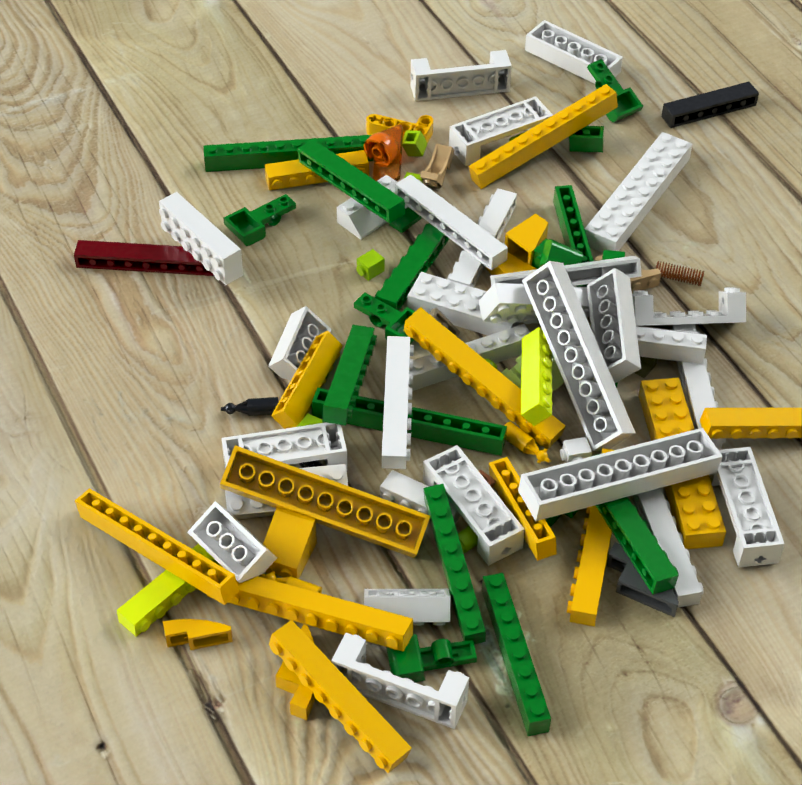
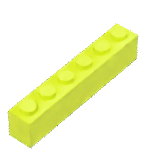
(536, 377)
(156, 599)

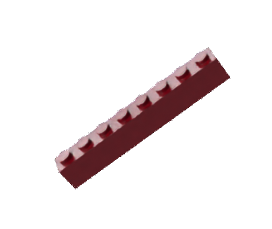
(137, 258)

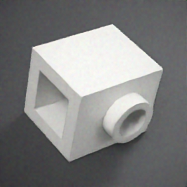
(575, 449)

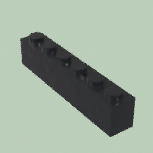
(709, 104)

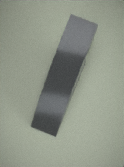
(632, 585)

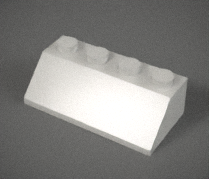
(358, 218)
(295, 342)
(671, 344)
(231, 544)
(419, 604)

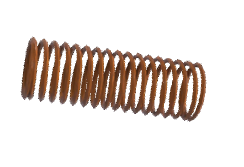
(688, 279)

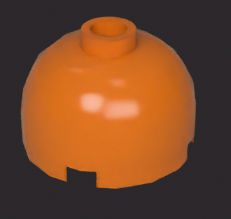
(381, 148)

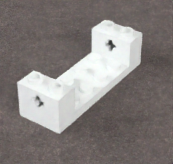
(461, 81)
(473, 133)
(731, 310)
(294, 444)
(477, 502)
(749, 507)
(424, 701)

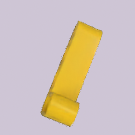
(377, 123)

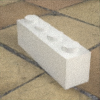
(408, 493)

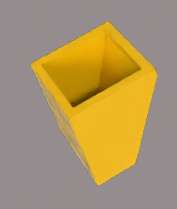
(526, 237)
(291, 540)

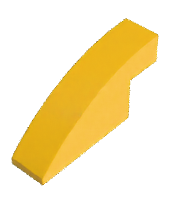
(287, 680)

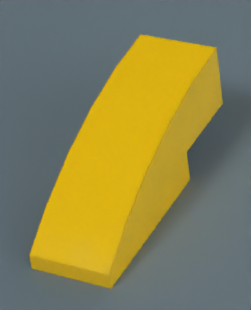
(196, 633)

